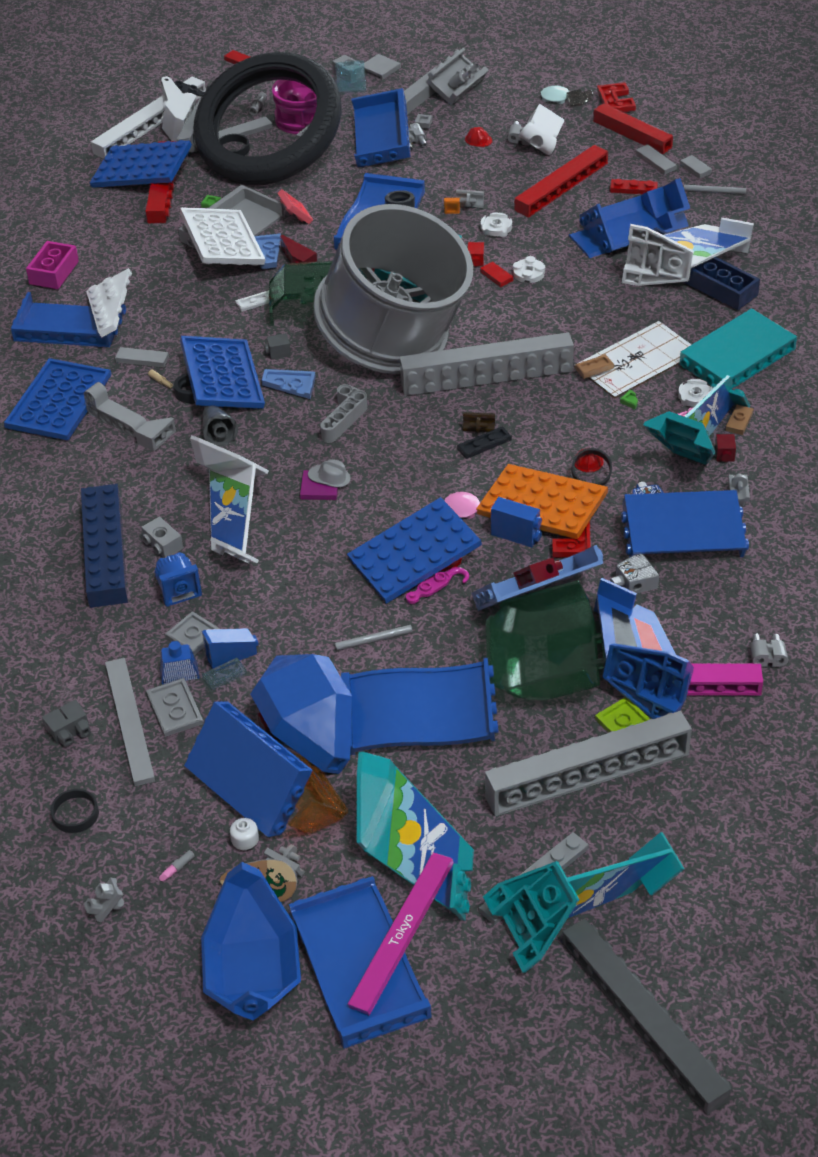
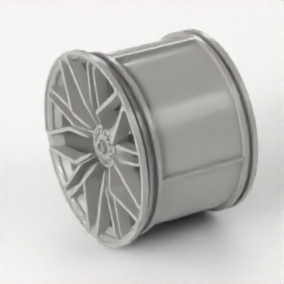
(379, 319)

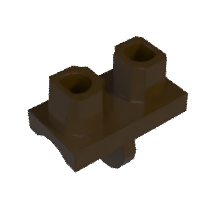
(478, 422)

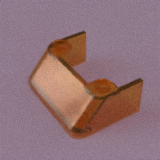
(318, 804)

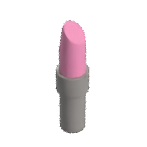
(177, 865)

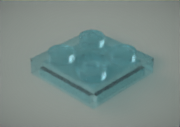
(350, 76)

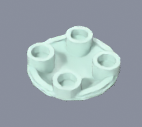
(554, 94)

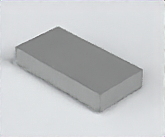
(695, 166)

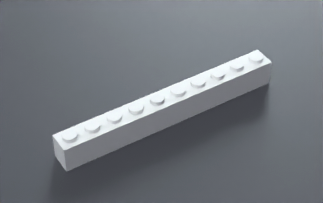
(136, 124)

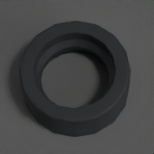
(400, 198)
(182, 395)

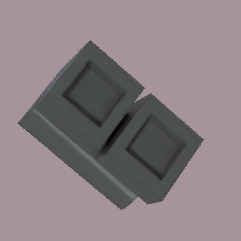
(67, 723)

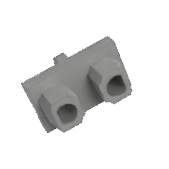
(470, 198)
(740, 483)
(288, 855)
(107, 898)

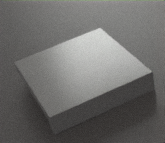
(381, 66)

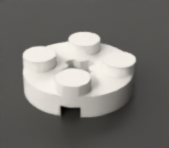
(503, 226)
(529, 270)
(687, 395)

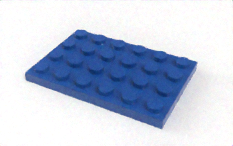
(141, 164)
(221, 372)
(55, 399)
(414, 549)

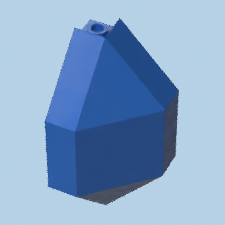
(307, 708)
(249, 946)

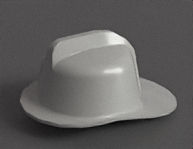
(330, 473)

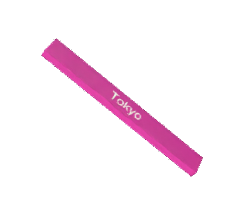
(400, 934)

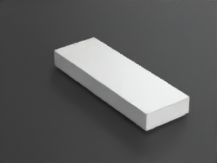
(253, 301)

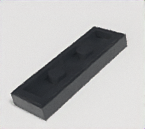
(484, 442)

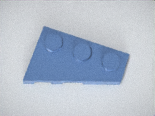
(270, 248)
(290, 381)

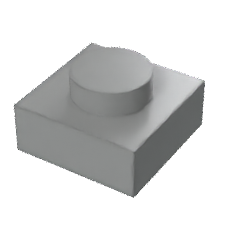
(424, 120)

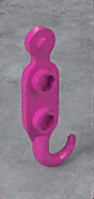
(435, 584)

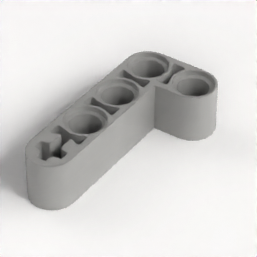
(351, 406)
(111, 412)

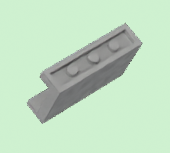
(440, 77)

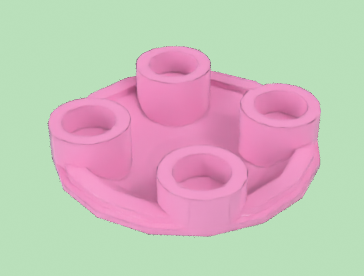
(463, 504)

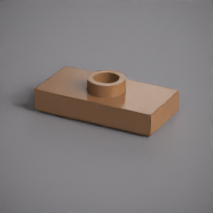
(594, 366)
(739, 419)

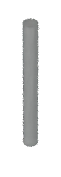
(712, 189)
(373, 637)

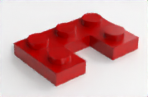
(609, 93)
(572, 546)

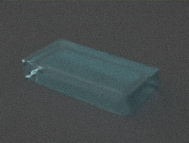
(224, 673)

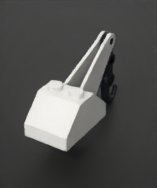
(178, 105)

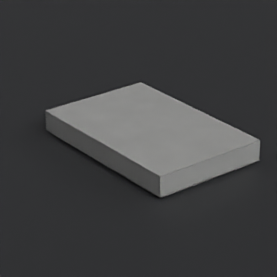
(174, 707)

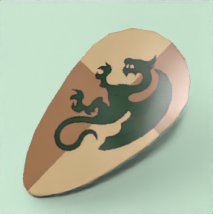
(278, 875)

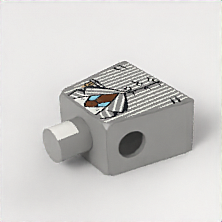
(636, 574)

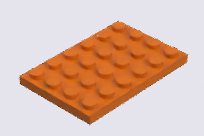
(563, 502)

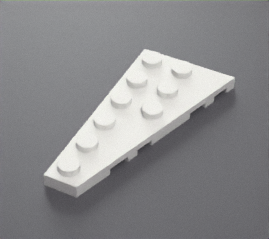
(107, 301)

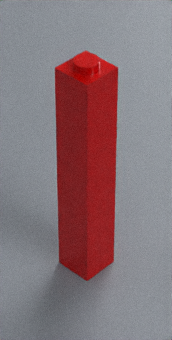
(633, 128)

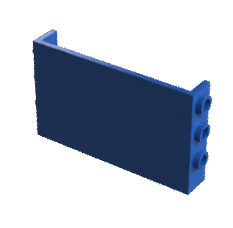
(381, 128)
(59, 324)
(683, 522)
(248, 768)

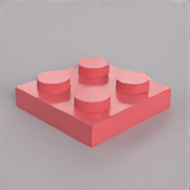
(295, 207)

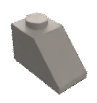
(155, 433)

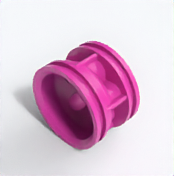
(294, 105)

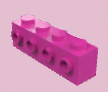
(726, 679)

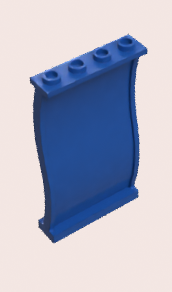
(373, 193)
(422, 706)
(341, 939)

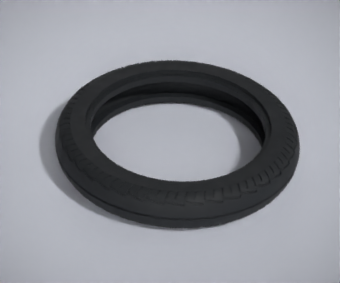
(289, 160)

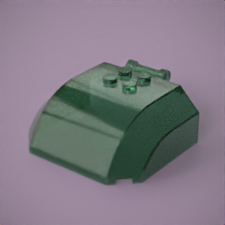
(297, 282)
(545, 644)

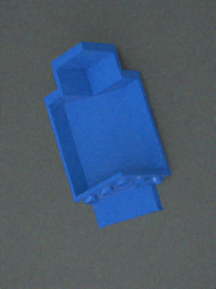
(608, 227)

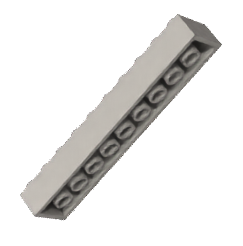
(486, 363)
(587, 763)

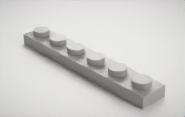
(564, 853)

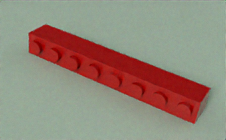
(561, 181)
(159, 201)

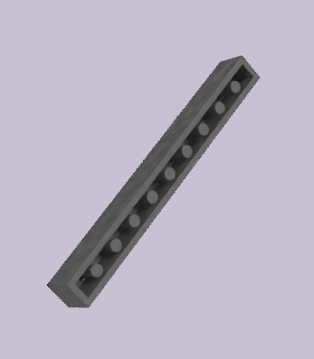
(647, 1016)

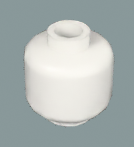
(244, 834)

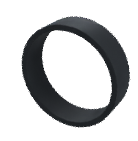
(236, 138)
(596, 452)
(70, 794)

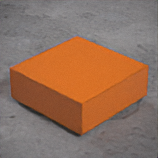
(451, 205)

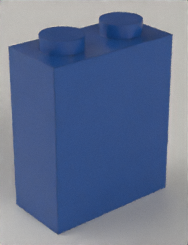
(515, 522)

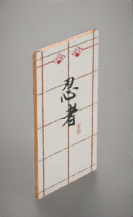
(639, 359)

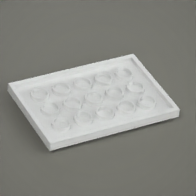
(222, 236)

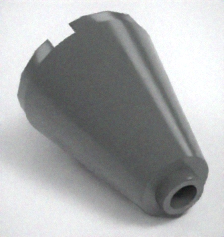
(218, 426)

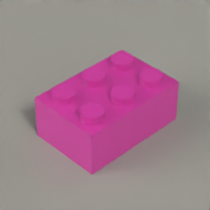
(52, 265)

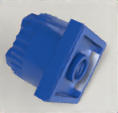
(177, 579)

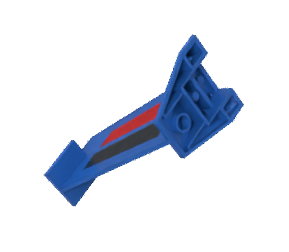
(639, 653)

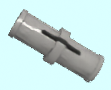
(257, 103)

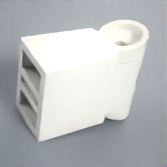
(542, 129)

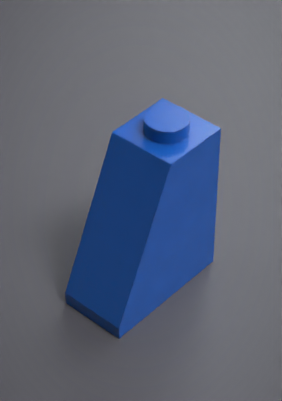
(228, 644)

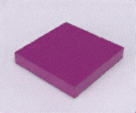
(316, 491)

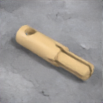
(160, 379)

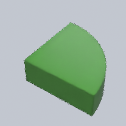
(209, 200)
(629, 399)

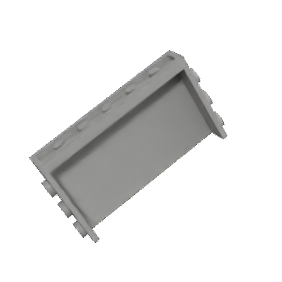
(257, 209)

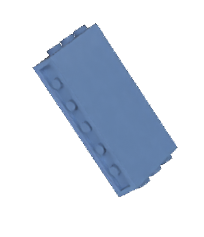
(573, 565)

